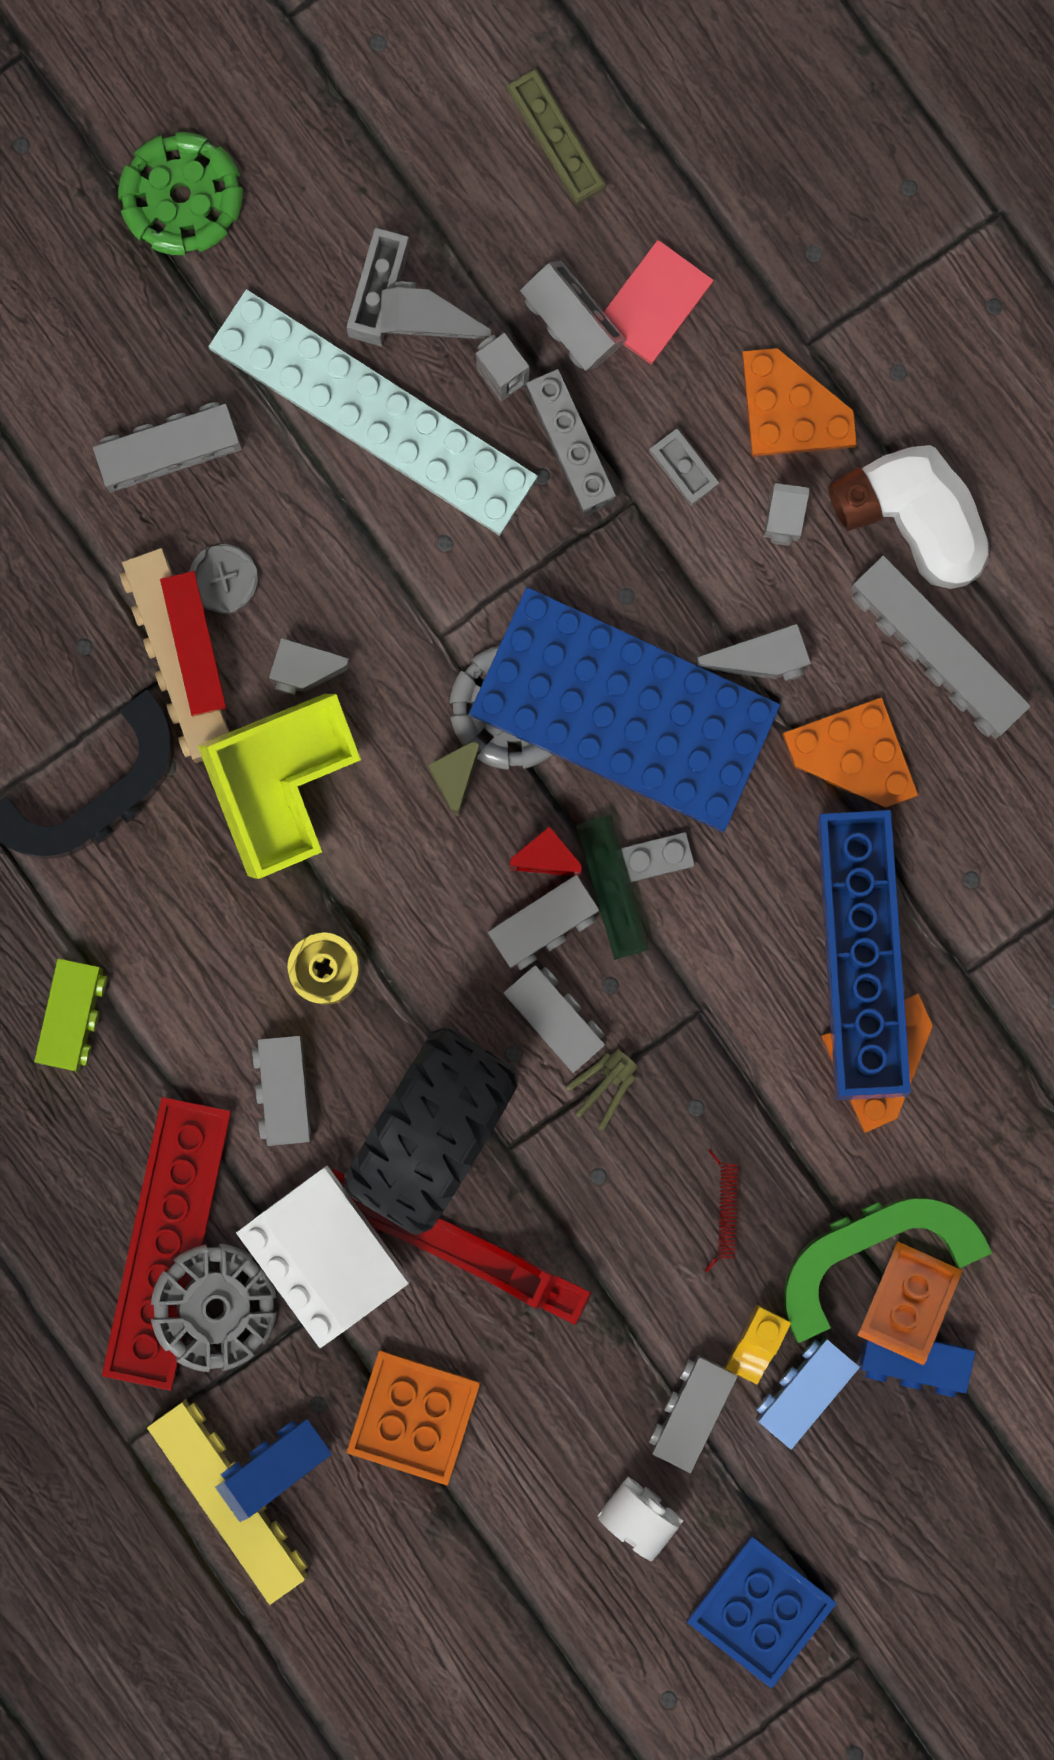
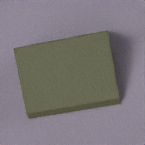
(454, 775)

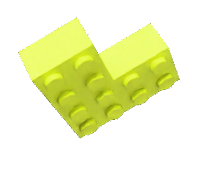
(259, 777)

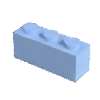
(806, 1391)

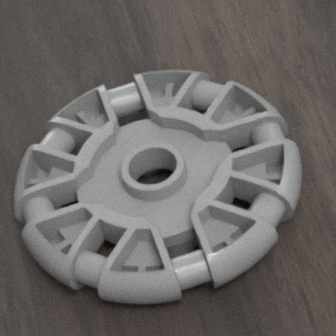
(468, 728)
(192, 1305)

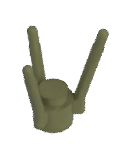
(617, 1070)

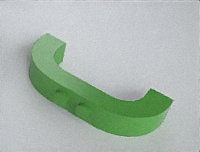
(849, 1237)

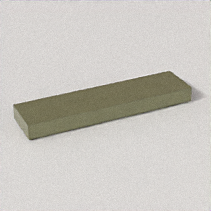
(555, 137)

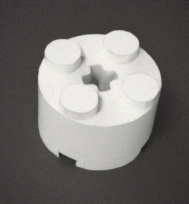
(639, 1519)

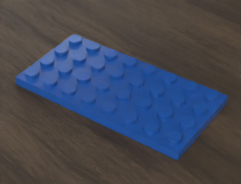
(624, 709)

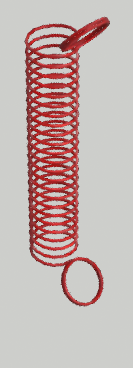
(725, 1213)

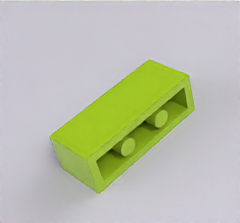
(70, 1015)

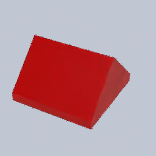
(546, 856)

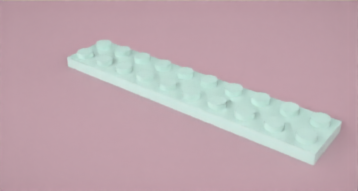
(373, 412)

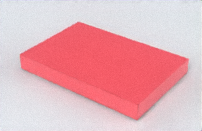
(657, 301)

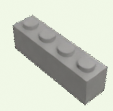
(166, 447)

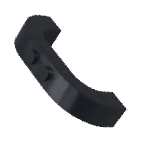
(114, 805)

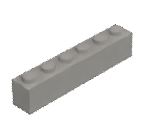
(939, 648)

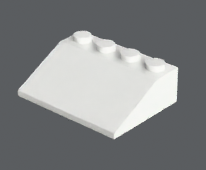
(323, 1257)

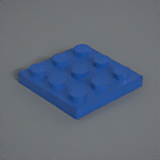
(761, 1611)

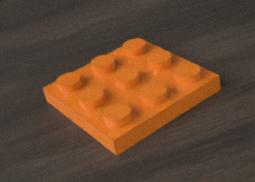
(413, 1417)

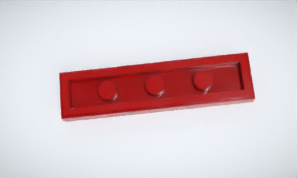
(193, 643)

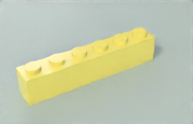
(254, 1541)

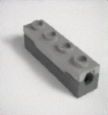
(570, 443)

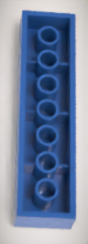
(863, 955)

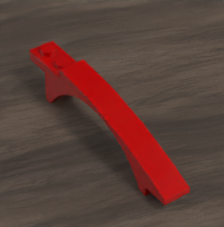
(491, 1263)

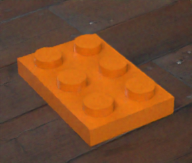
(910, 1303)

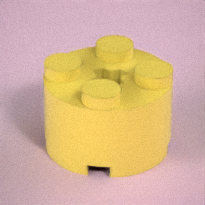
(316, 950)

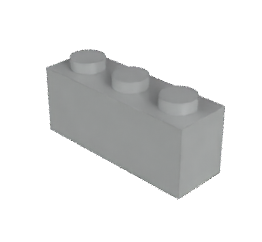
(380, 272)
(572, 316)
(544, 923)
(555, 1017)
(282, 1090)
(692, 1412)

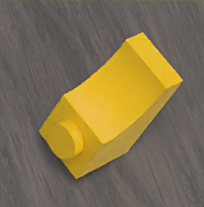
(757, 1344)

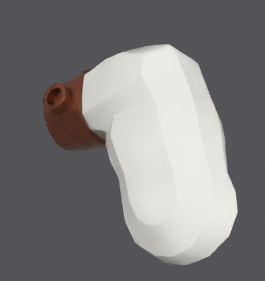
(928, 508)

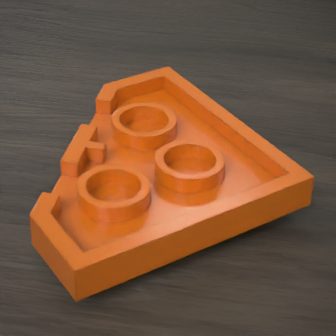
(791, 408)
(855, 753)
(880, 1111)

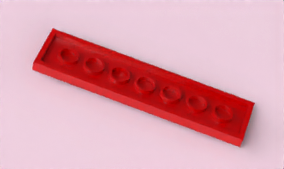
(168, 1222)

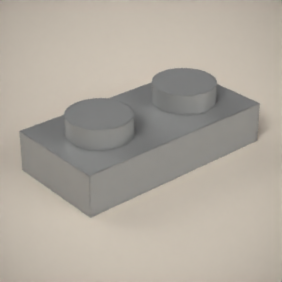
(684, 467)
(658, 857)

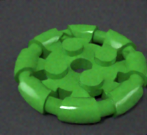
(180, 173)

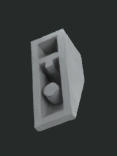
(425, 314)
(766, 656)

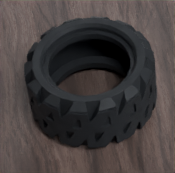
(431, 1131)

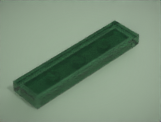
(612, 887)

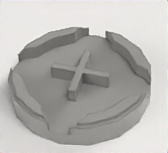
(225, 578)

